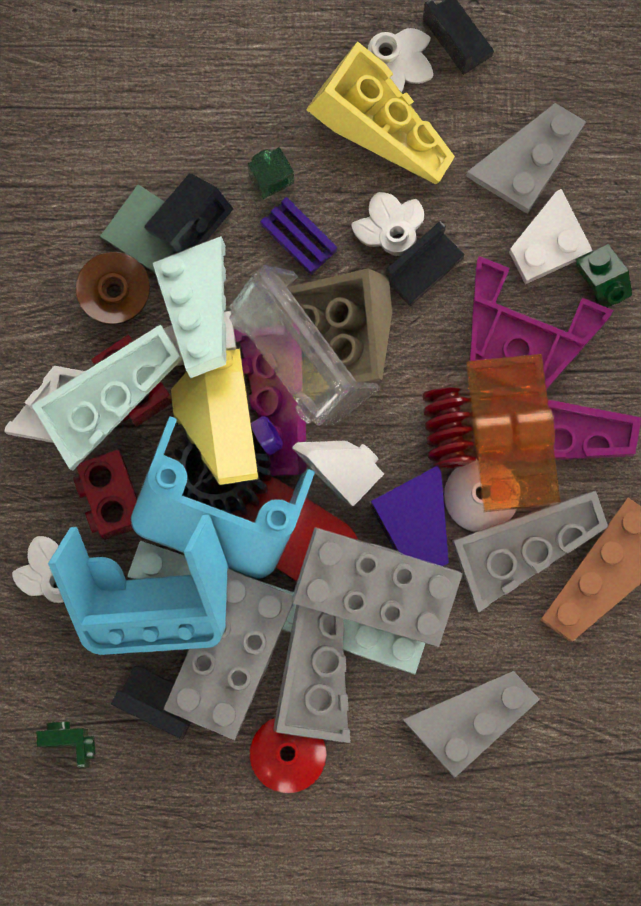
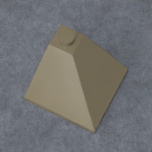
(353, 318)

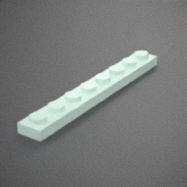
(358, 638)

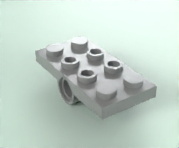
(376, 587)
(222, 680)

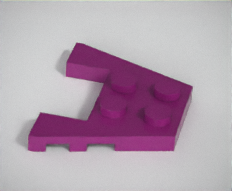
(507, 333)

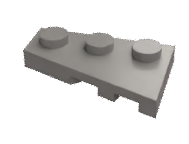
(529, 158)
(472, 721)

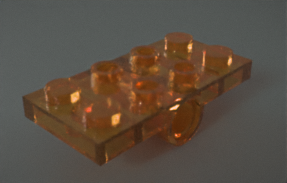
(513, 433)

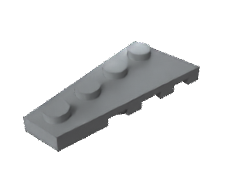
(517, 549)
(313, 680)

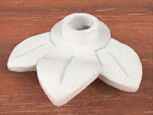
(406, 60)
(389, 219)
(37, 577)

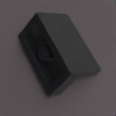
(457, 34)
(189, 214)
(423, 264)
(146, 697)

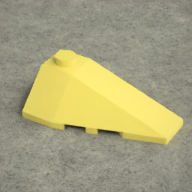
(372, 112)
(218, 419)

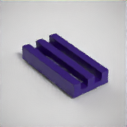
(278, 214)

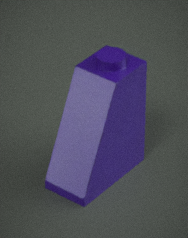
(416, 517)

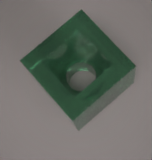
(270, 172)

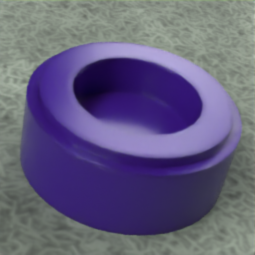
(267, 435)

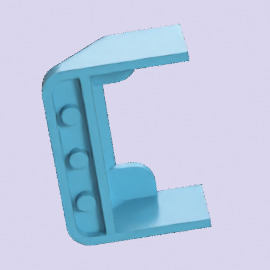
(171, 518)
(148, 612)

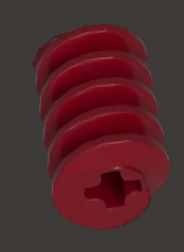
(447, 428)

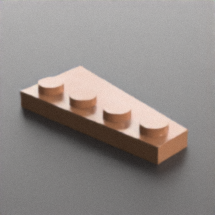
(602, 577)

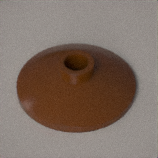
(108, 271)

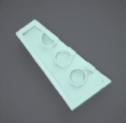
(196, 303)
(102, 396)

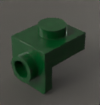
(605, 276)
(60, 734)

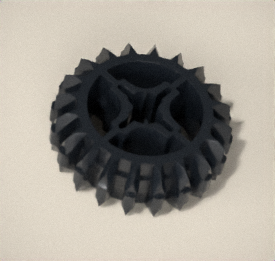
(207, 487)

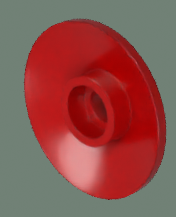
(284, 775)

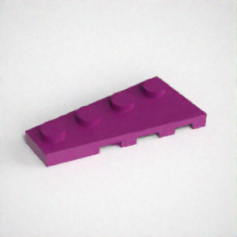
(276, 403)
(592, 432)

